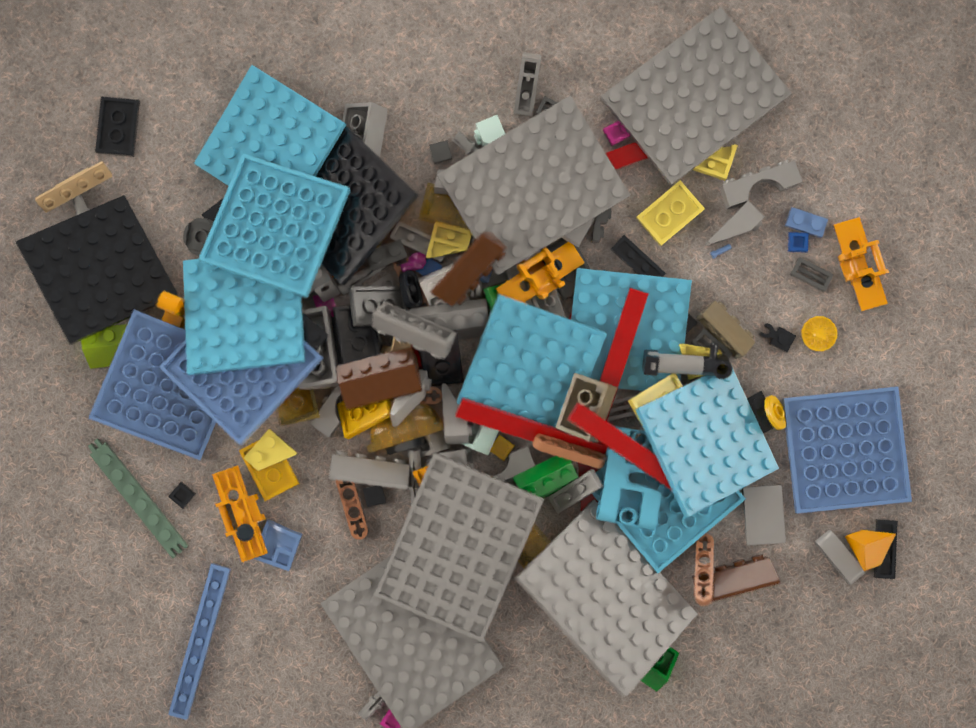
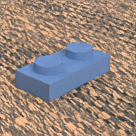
(806, 222)

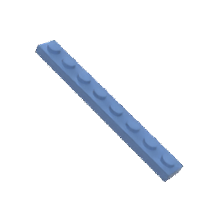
(199, 641)

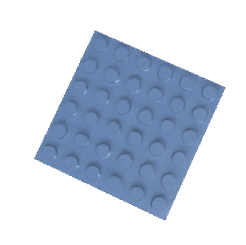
(143, 398)
(240, 398)
(847, 450)

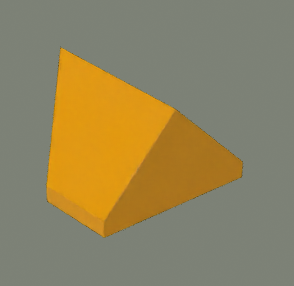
(870, 547)

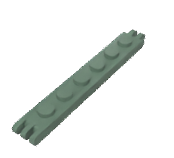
(137, 498)

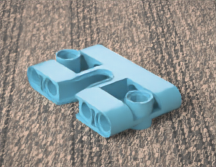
(621, 495)

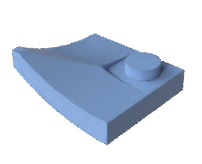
(280, 545)

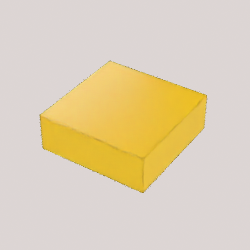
(501, 447)

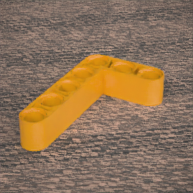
(173, 307)

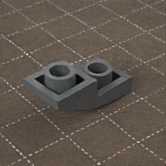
(598, 232)

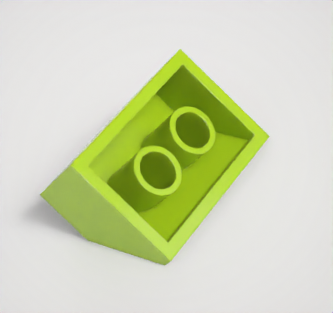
(102, 346)

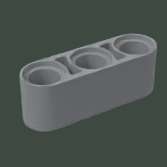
(839, 555)

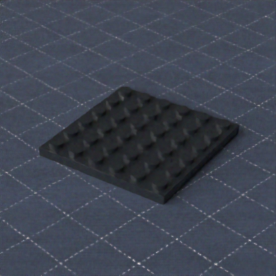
(372, 208)
(95, 269)

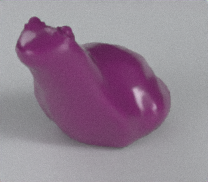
(415, 262)

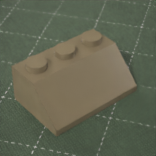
(726, 329)
(590, 393)

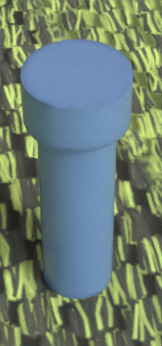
(714, 254)

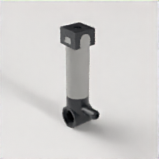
(687, 364)

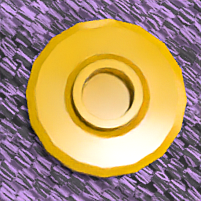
(819, 333)
(775, 412)

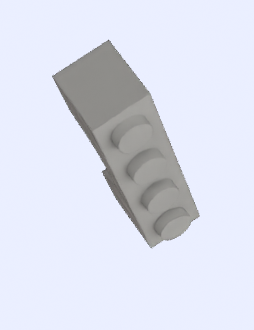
(782, 177)
(329, 417)
(518, 462)

